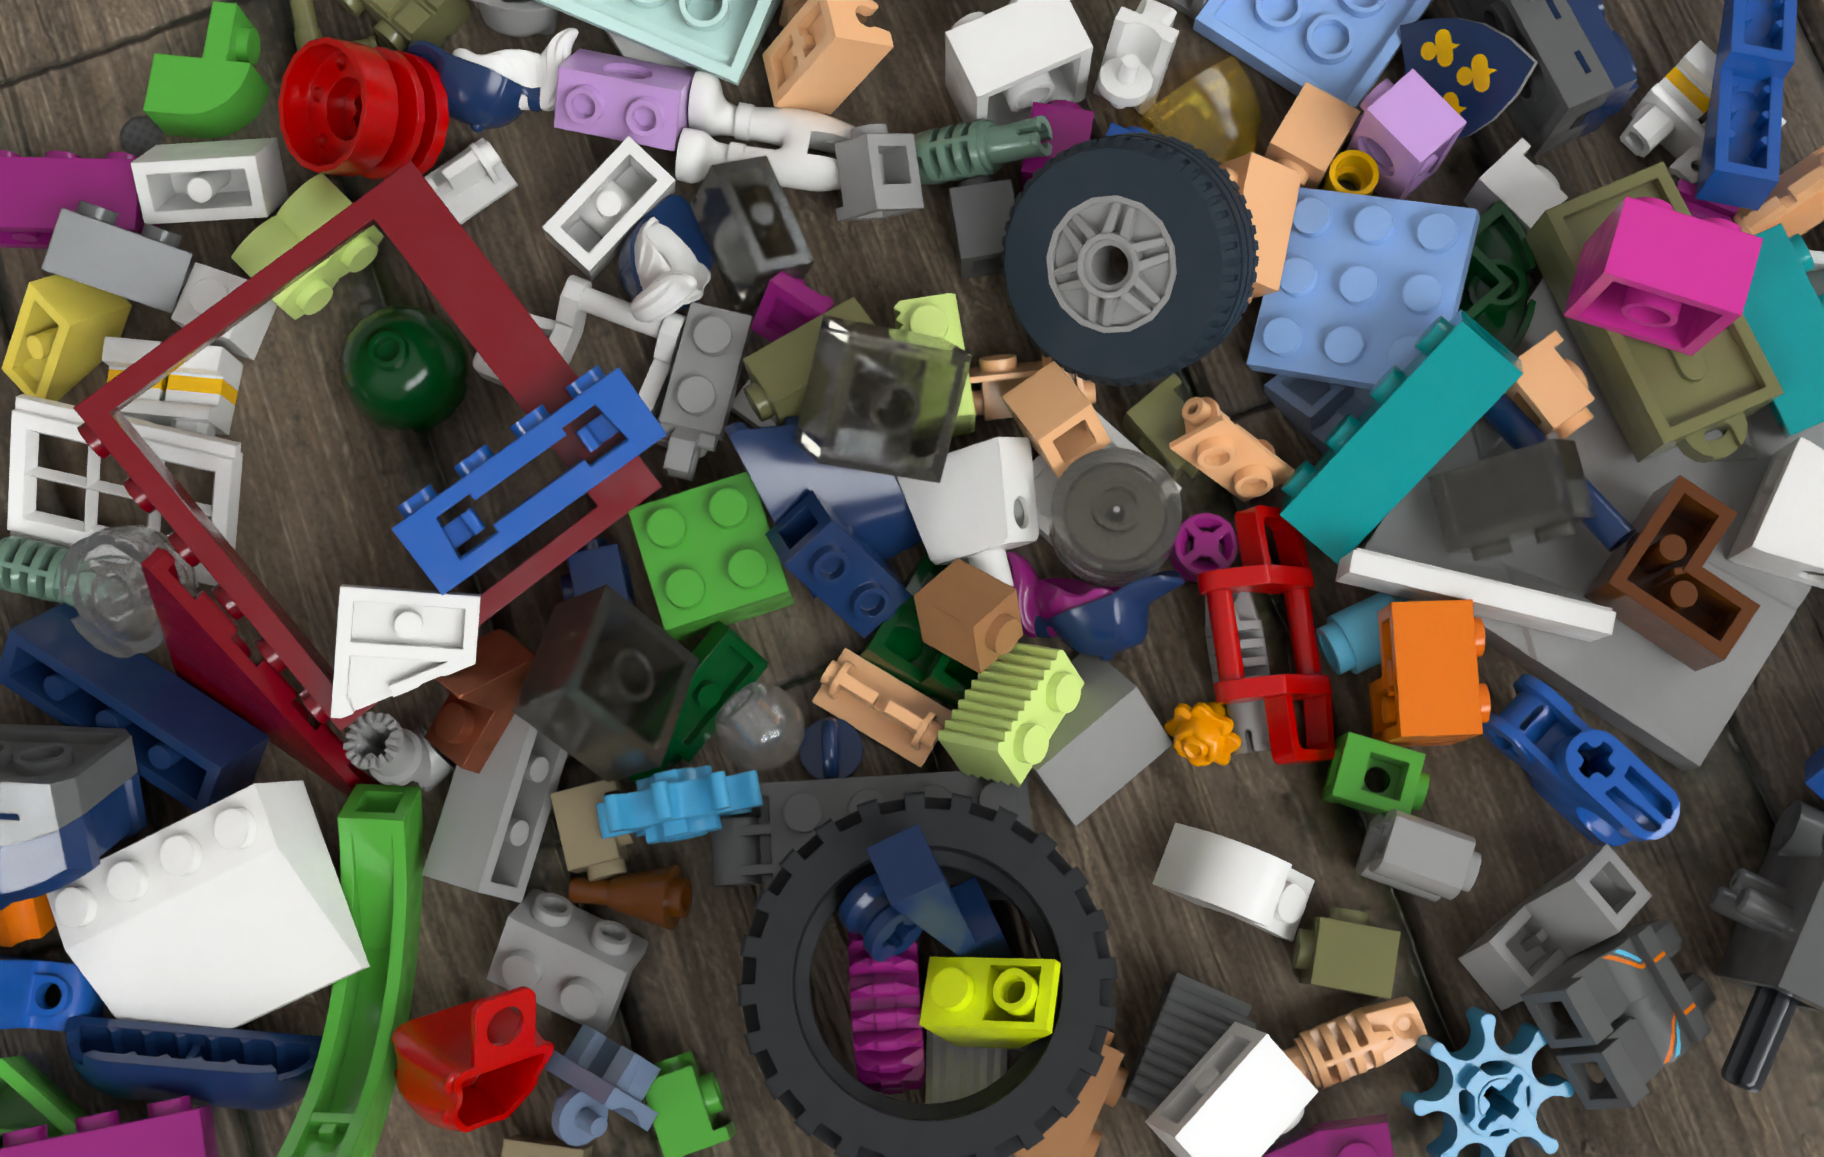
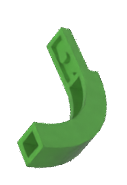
(356, 1057)

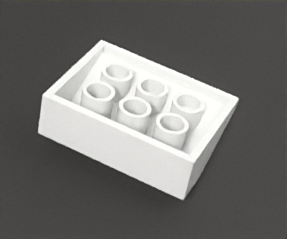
(214, 914)

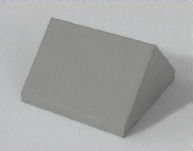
(1099, 742)

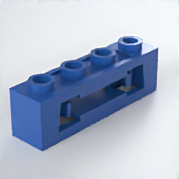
(436, 544)

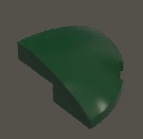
(1497, 277)
(900, 651)

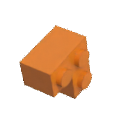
(1429, 674)

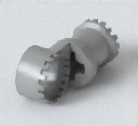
(407, 752)

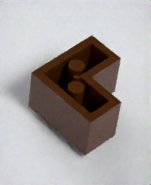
(1660, 581)

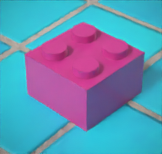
(1663, 275)

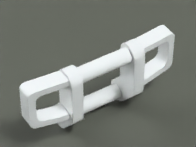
(565, 332)

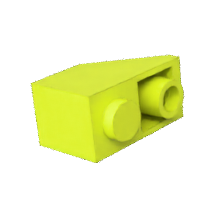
(990, 1000)

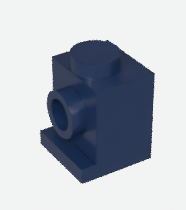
(597, 566)

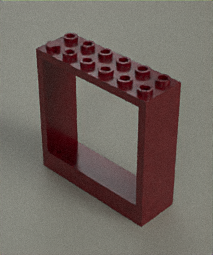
(485, 314)

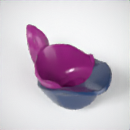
(1087, 616)

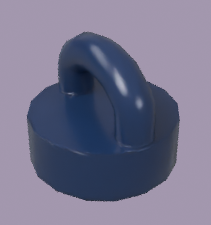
(831, 749)

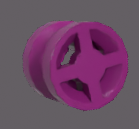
(1212, 539)

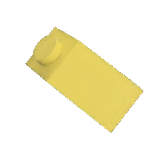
(61, 335)

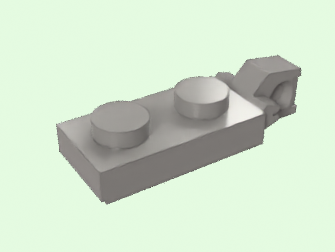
(702, 385)

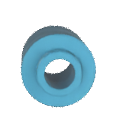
(1352, 635)

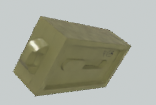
(1655, 392)

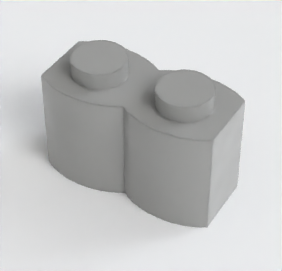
(1418, 856)

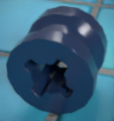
(882, 926)

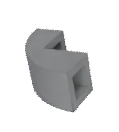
(1554, 923)

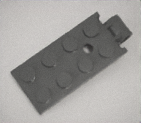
(752, 847)

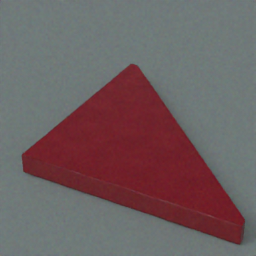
(218, 664)

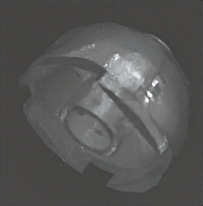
(111, 589)

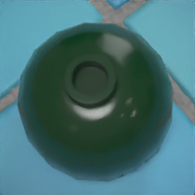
(404, 368)

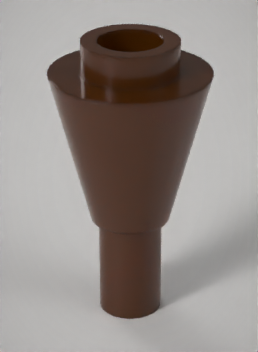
(650, 895)

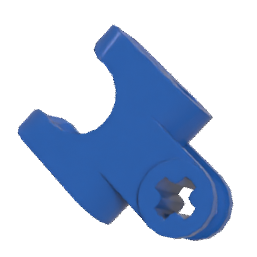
(1582, 769)

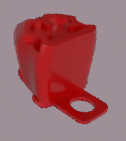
(471, 1060)

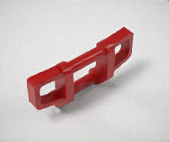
(1278, 691)

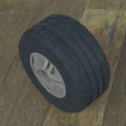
(1129, 257)

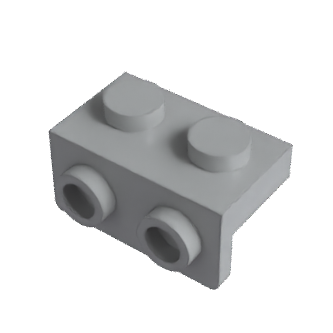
(567, 958)

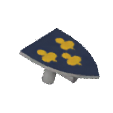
(1468, 66)

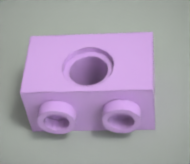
(623, 98)
(1406, 133)

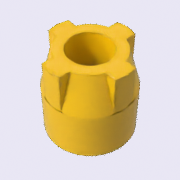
(1354, 167)

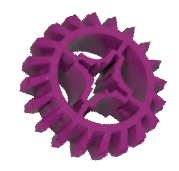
(886, 1019)

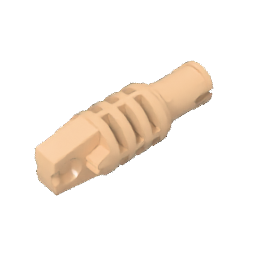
(1356, 1041)

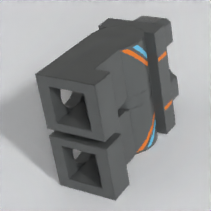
(1624, 1011)

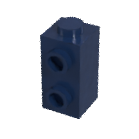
(837, 564)

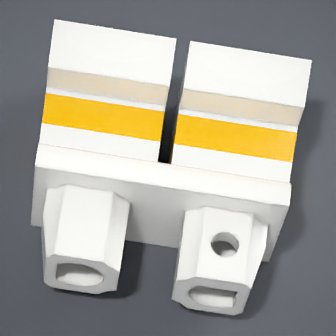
(1673, 112)
(192, 398)

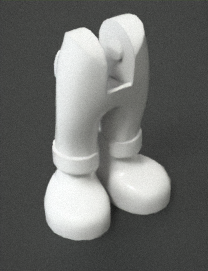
(786, 127)

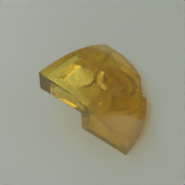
(1211, 112)

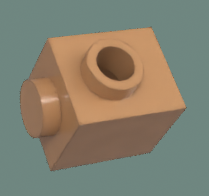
(969, 615)

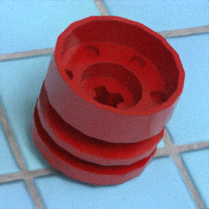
(362, 109)

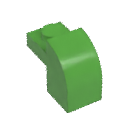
(214, 92)

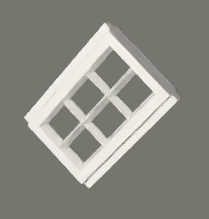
(170, 444)

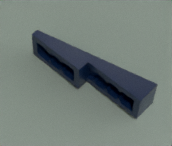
(921, 893)

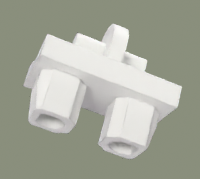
(1137, 56)

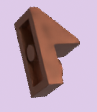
(480, 700)

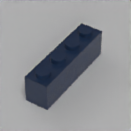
(177, 732)

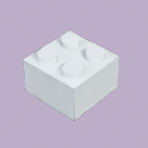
(1016, 58)

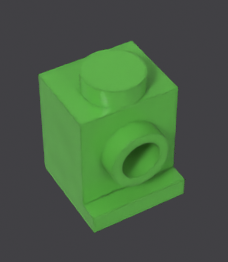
(1401, 767)
(687, 1107)

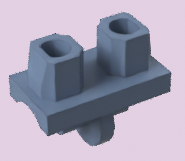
(602, 1079)

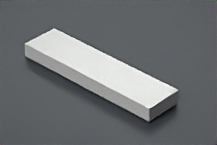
(1490, 597)

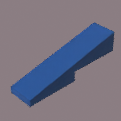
(1746, 103)

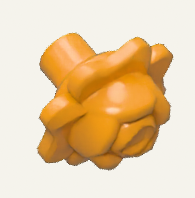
(1203, 733)

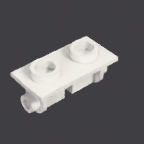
(471, 180)

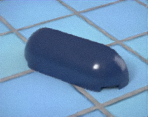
(200, 1061)

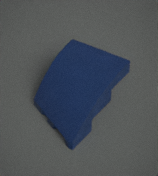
(786, 475)

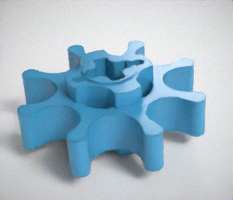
(679, 804)
(1482, 1066)

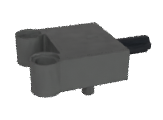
(1775, 941)

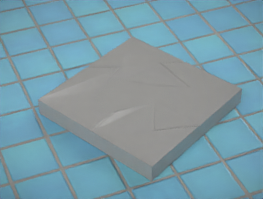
(1623, 674)

